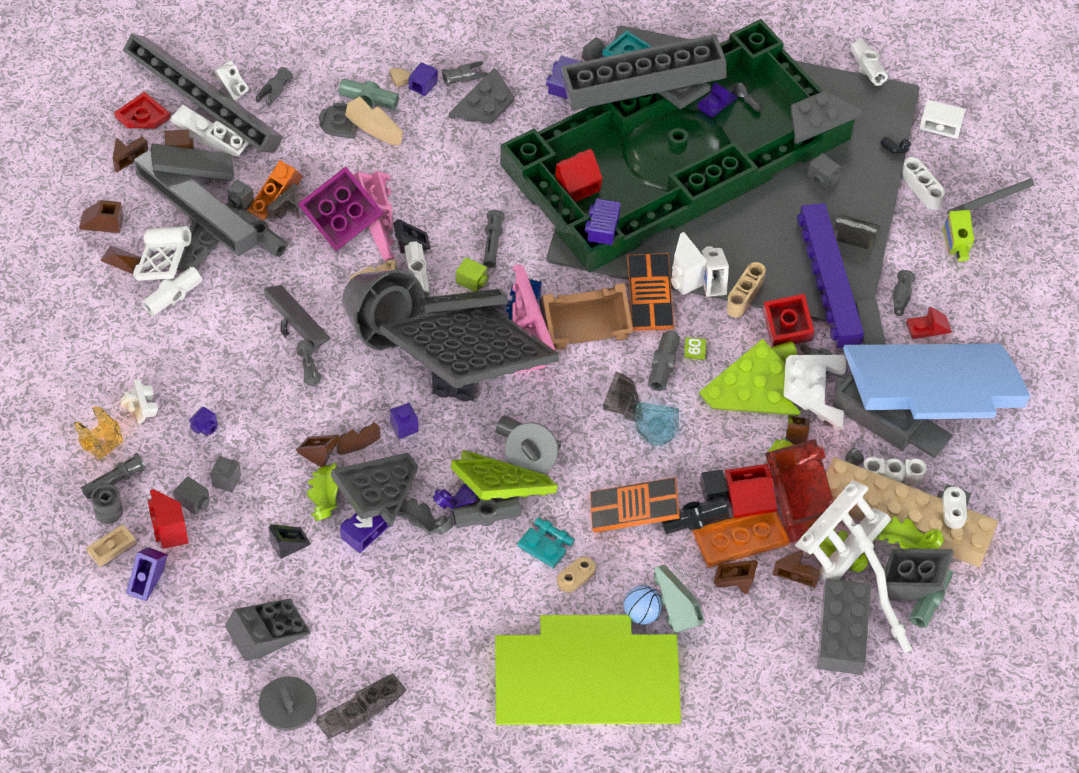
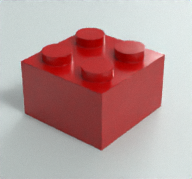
(788, 320)

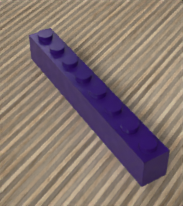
(830, 275)

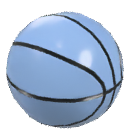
(643, 604)

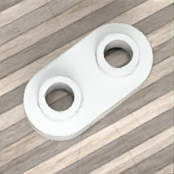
(954, 505)

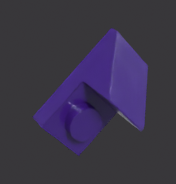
(716, 100)

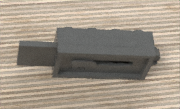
(892, 425)

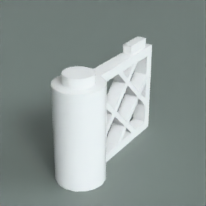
(164, 241)

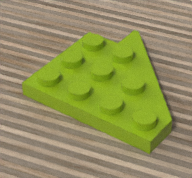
(751, 384)

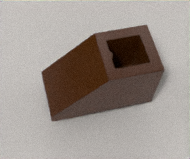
(103, 217)

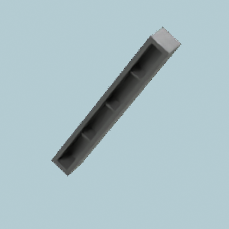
(199, 206)

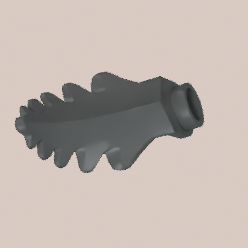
(422, 517)

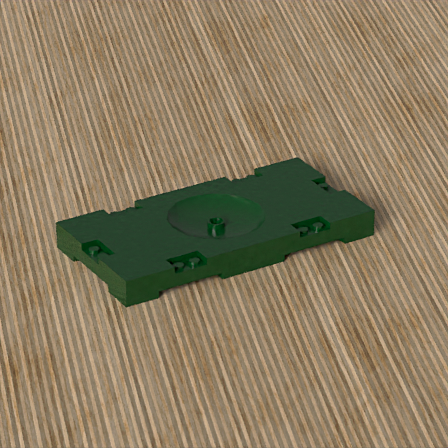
(672, 160)

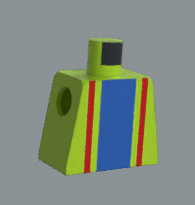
(959, 234)

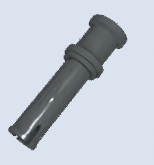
(493, 231)
(122, 471)

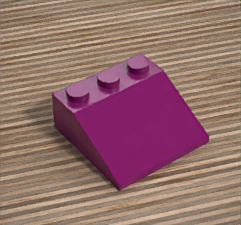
(340, 208)

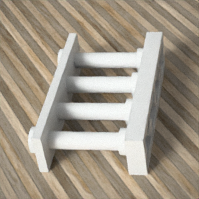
(849, 550)

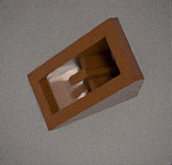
(797, 429)

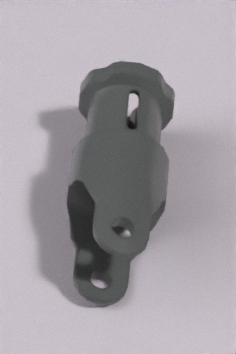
(462, 73)
(275, 85)
(902, 291)

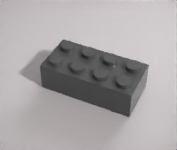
(844, 626)

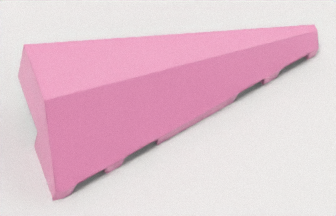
(376, 187)
(527, 311)

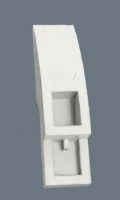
(211, 135)

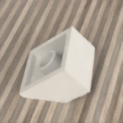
(688, 266)

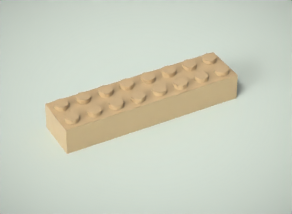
(923, 509)

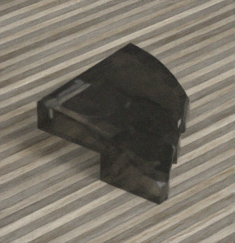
(622, 397)

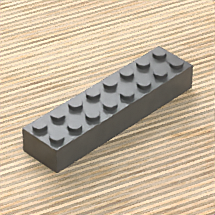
(644, 72)

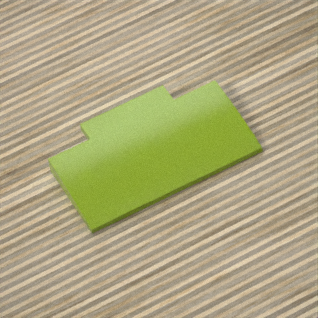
(587, 674)

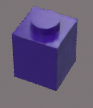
(423, 79)
(404, 420)

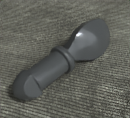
(741, 91)

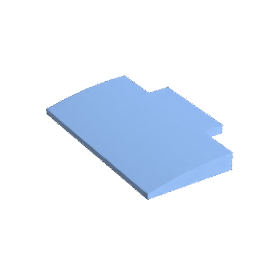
(937, 379)

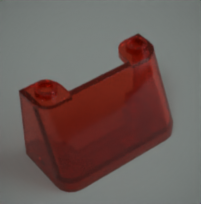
(800, 485)

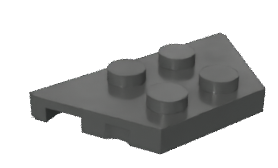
(485, 100)
(820, 114)

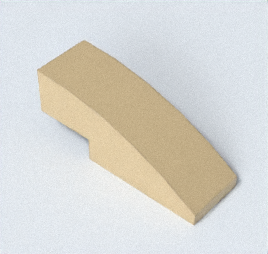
(373, 121)

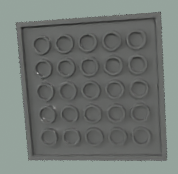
(469, 344)

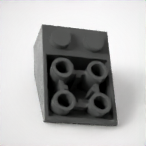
(265, 628)

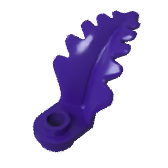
(462, 497)

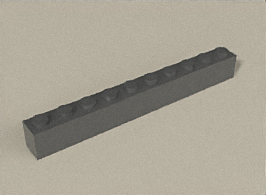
(203, 93)

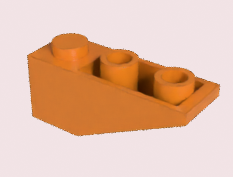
(277, 183)

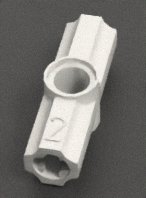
(869, 62)
(417, 265)
(172, 291)

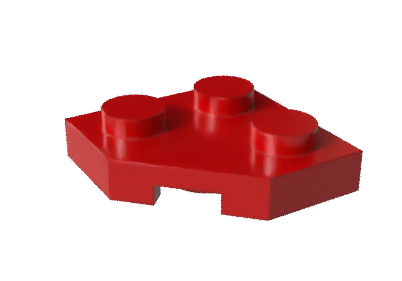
(142, 113)

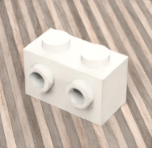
(941, 118)

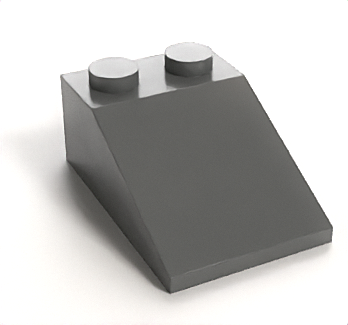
(916, 572)

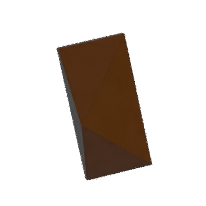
(121, 259)
(318, 448)

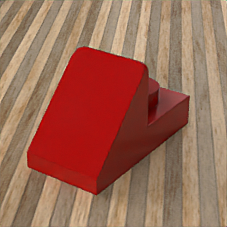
(931, 325)

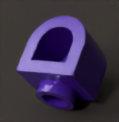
(204, 422)

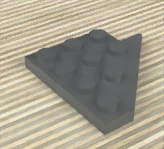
(377, 485)

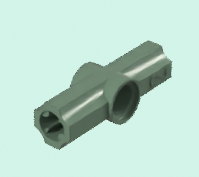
(369, 92)
(927, 605)

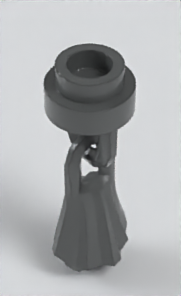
(311, 374)

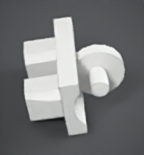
(231, 80)
(136, 401)

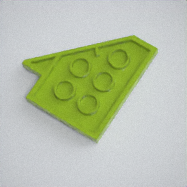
(499, 479)

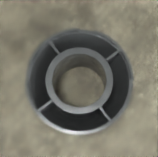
(381, 299)

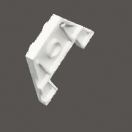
(806, 384)

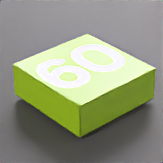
(695, 348)

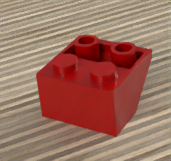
(579, 175)
(750, 490)
(167, 520)

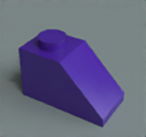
(146, 572)

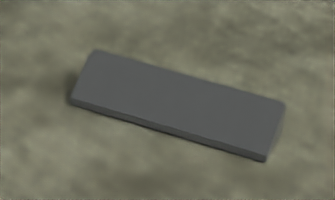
(296, 315)

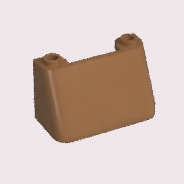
(587, 316)

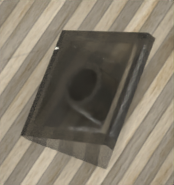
(855, 232)

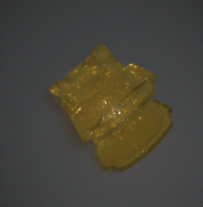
(107, 429)

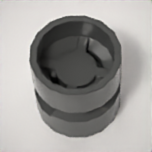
(107, 503)

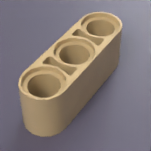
(745, 290)

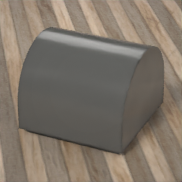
(593, 49)

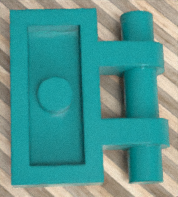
(541, 546)

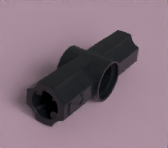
(696, 515)

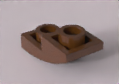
(353, 442)

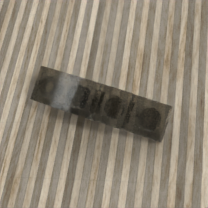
(363, 707)

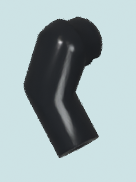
(893, 147)

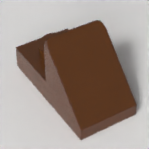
(125, 155)
(791, 569)
(736, 574)

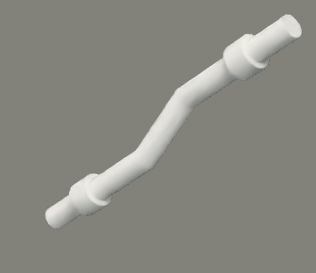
(897, 630)

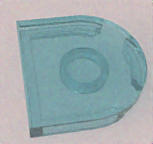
(656, 423)

